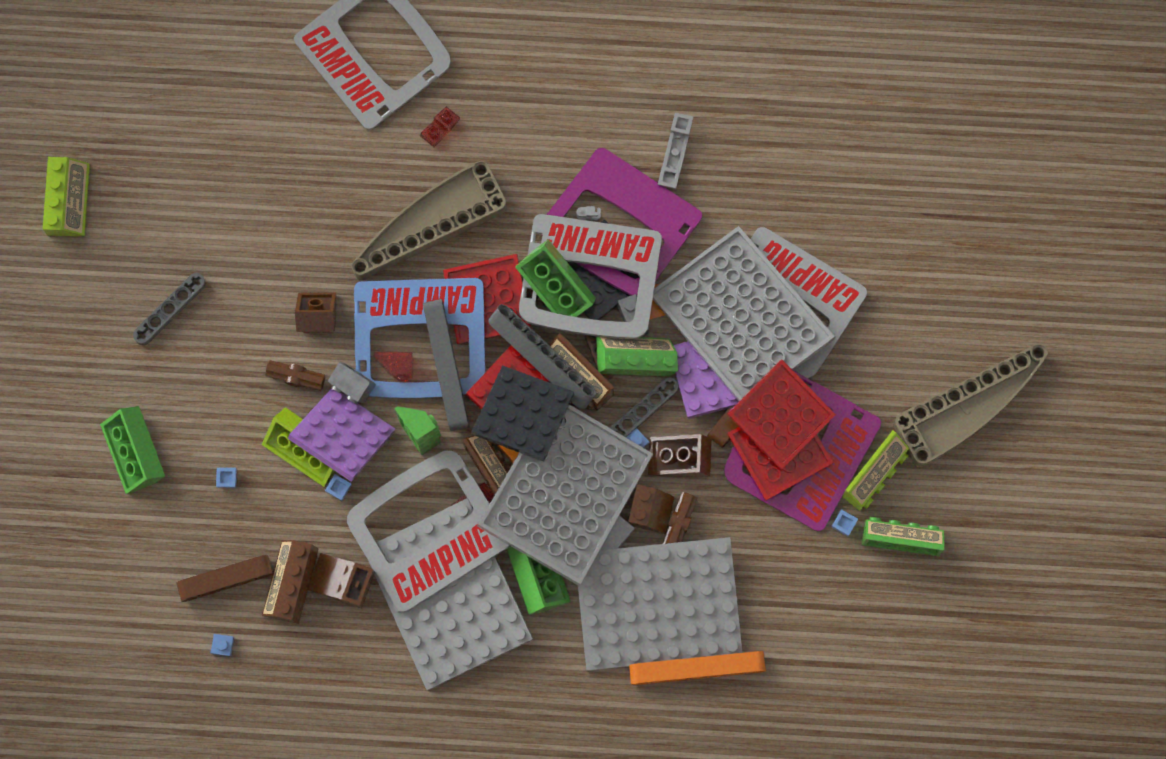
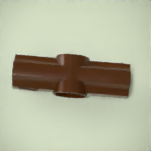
(295, 375)
(680, 518)

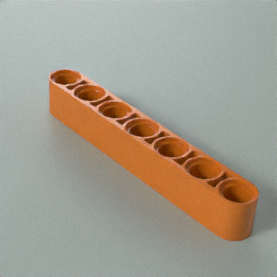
(697, 668)

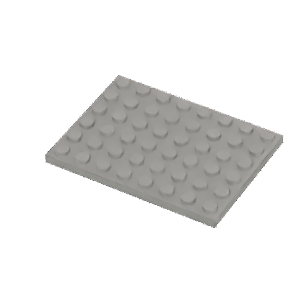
(740, 313)
(571, 500)
(659, 604)
(465, 620)

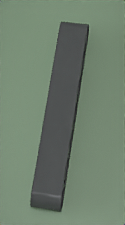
(541, 355)
(446, 365)

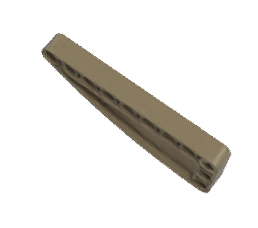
(439, 206)
(961, 419)

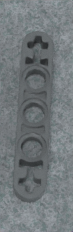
(167, 318)
(646, 403)

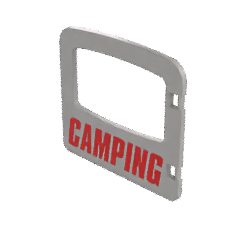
(349, 73)
(601, 245)
(817, 284)
(439, 562)

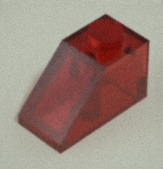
(397, 364)

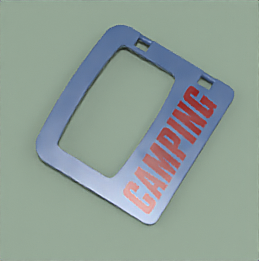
(402, 304)

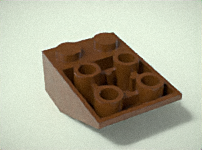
(341, 580)

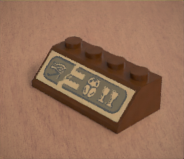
(603, 388)
(487, 461)
(290, 581)

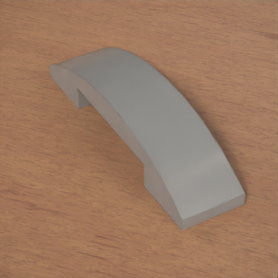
(675, 150)

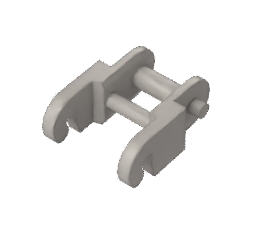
(588, 213)

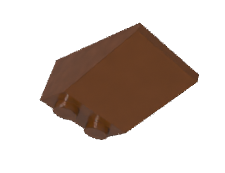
(680, 456)

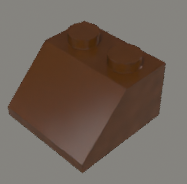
(315, 312)
(651, 509)

